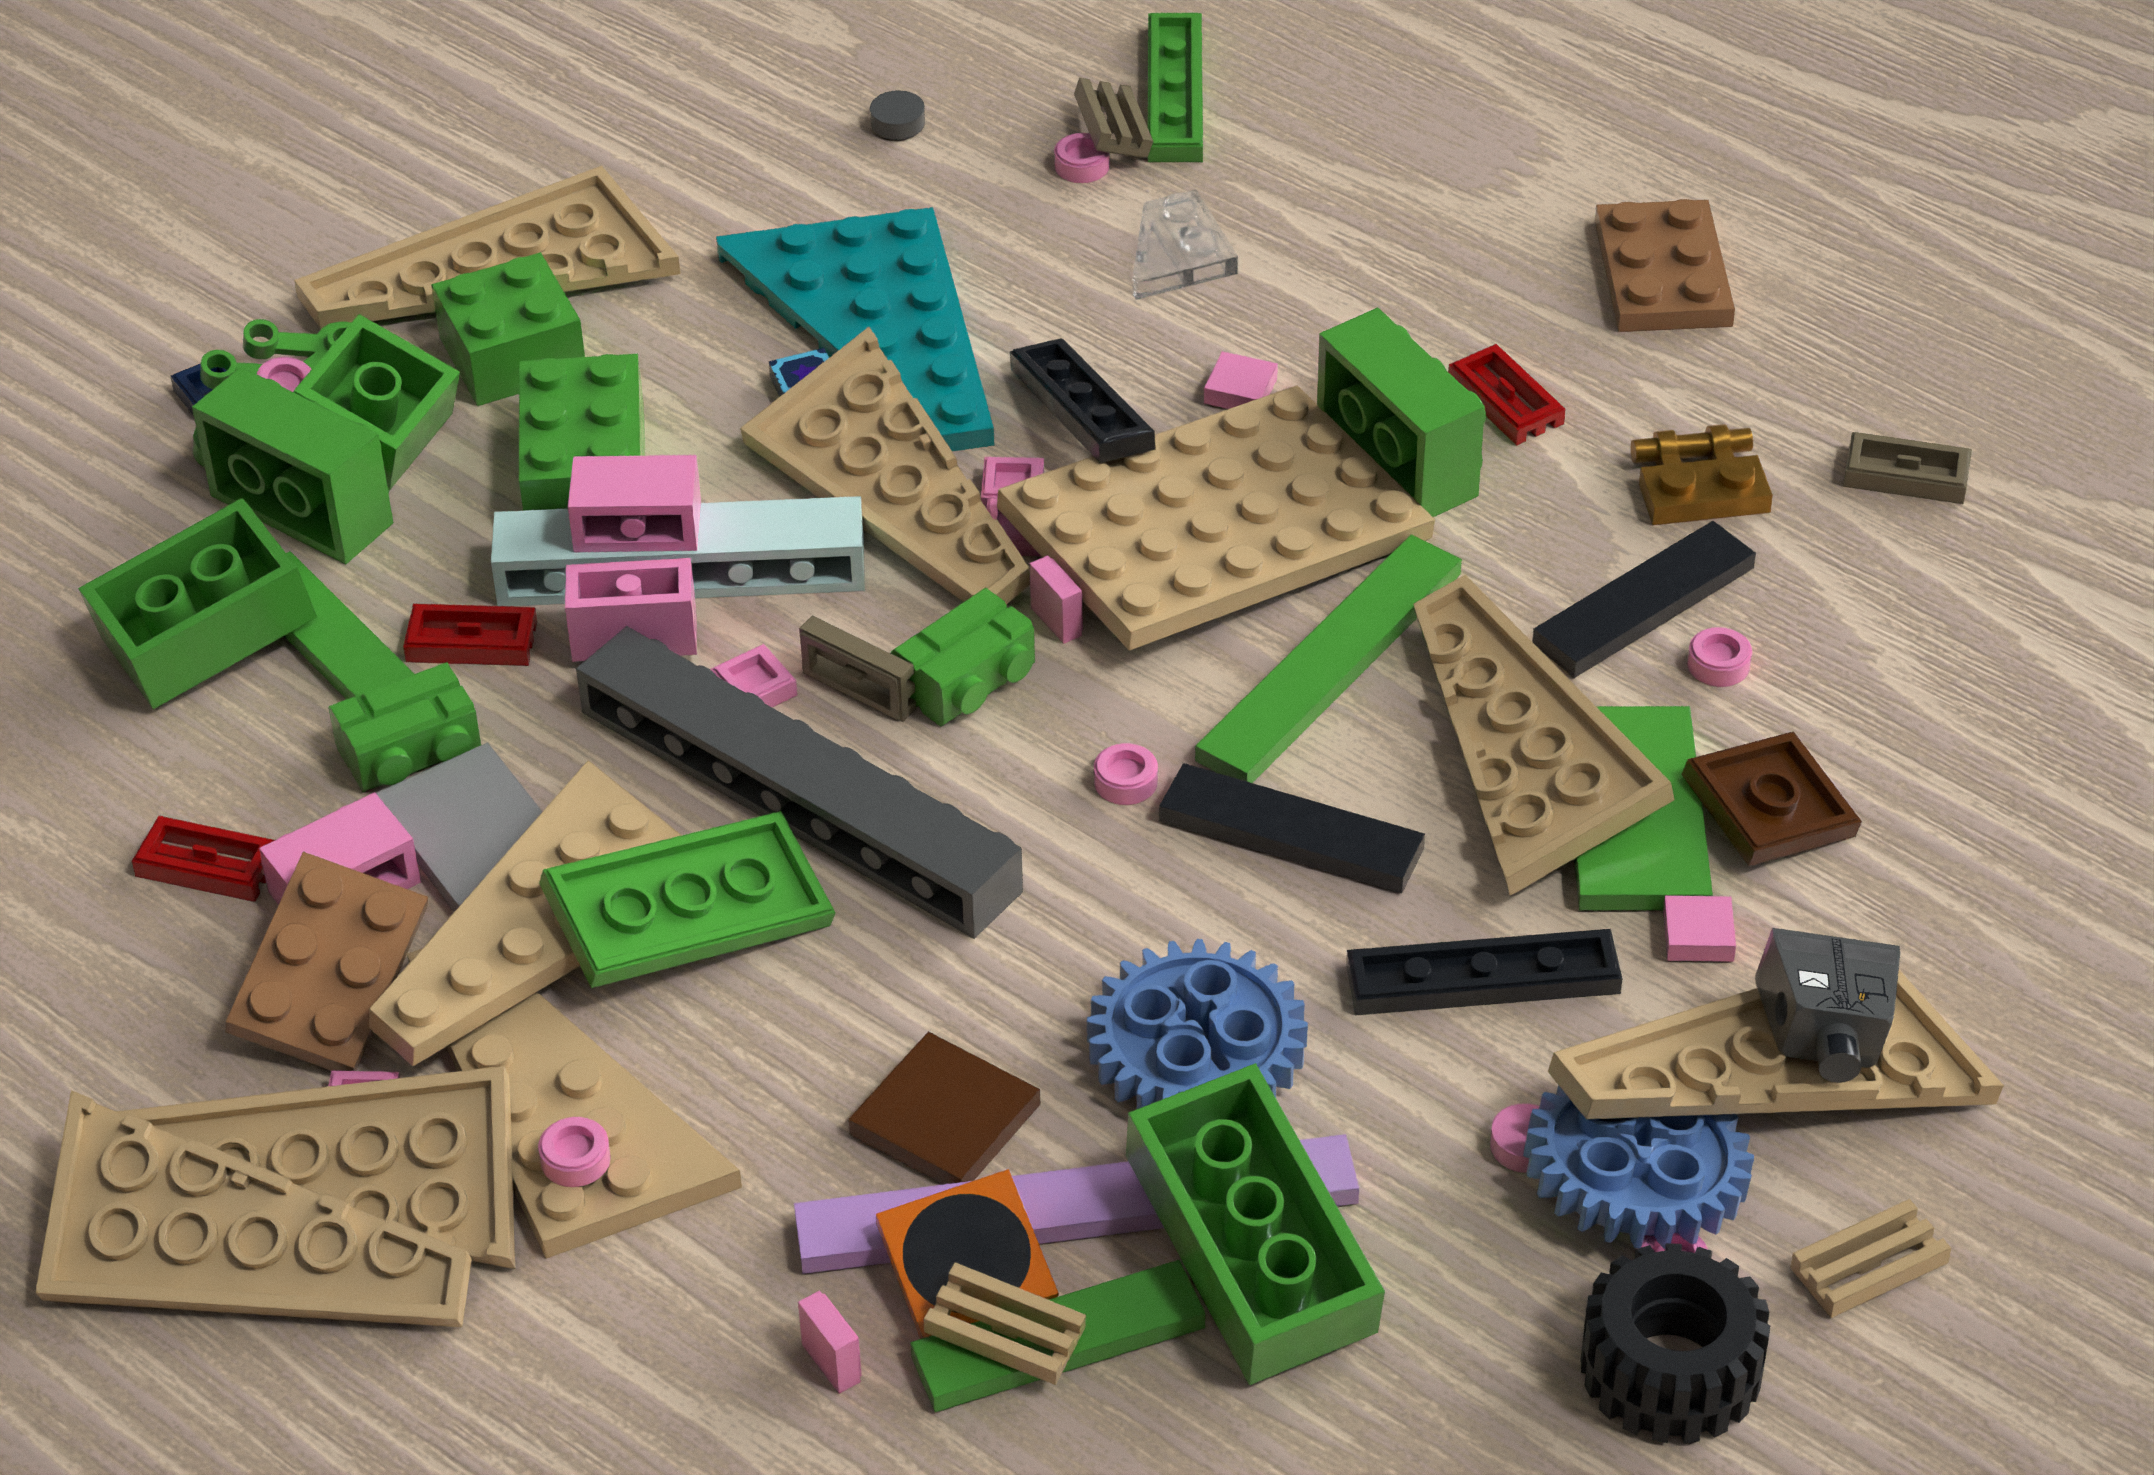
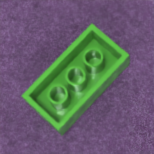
(1253, 1223)

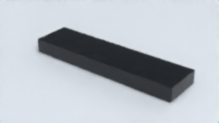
(1082, 400)
(1643, 598)
(1292, 827)
(1483, 971)

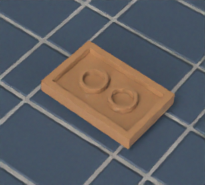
(1664, 265)
(326, 963)

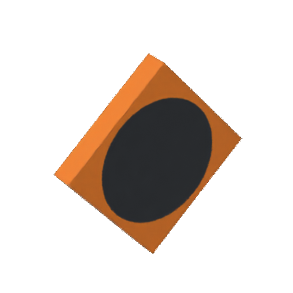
(968, 1225)

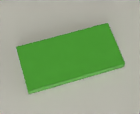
(1667, 848)
(686, 898)

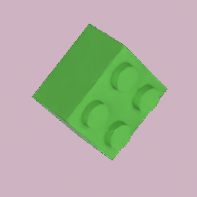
(505, 318)
(386, 386)

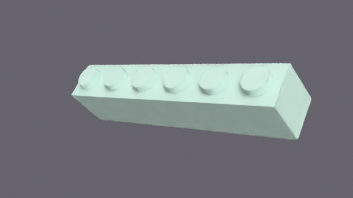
(739, 552)

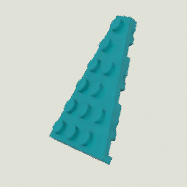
(880, 276)

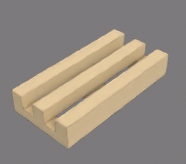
(1863, 1249)
(1009, 1313)

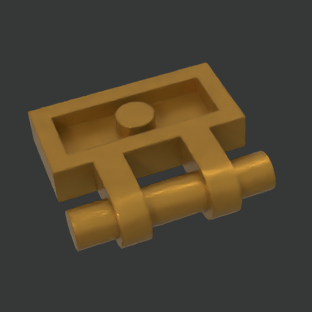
(1705, 488)

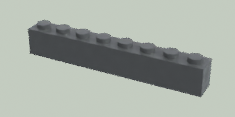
(822, 789)

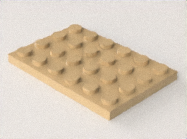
(1215, 516)

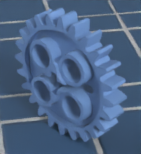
(1222, 1020)
(1639, 1171)

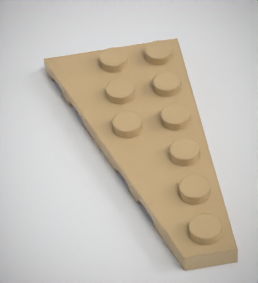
(579, 225)
(863, 434)
(1536, 748)
(504, 933)
(1728, 1063)
(562, 1074)
(397, 1148)
(201, 1230)

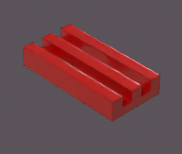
(1499, 396)
(470, 634)
(202, 866)

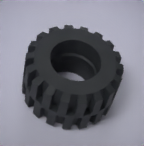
(1665, 1387)

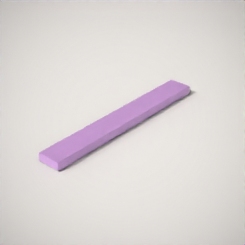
(1058, 1204)

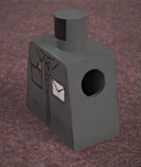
(1829, 998)

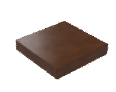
(1771, 798)
(944, 1111)

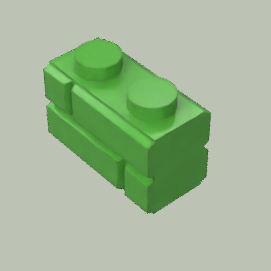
(968, 656)
(404, 727)

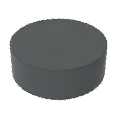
(897, 115)

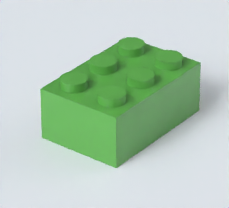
(1402, 409)
(573, 412)
(294, 464)
(198, 602)

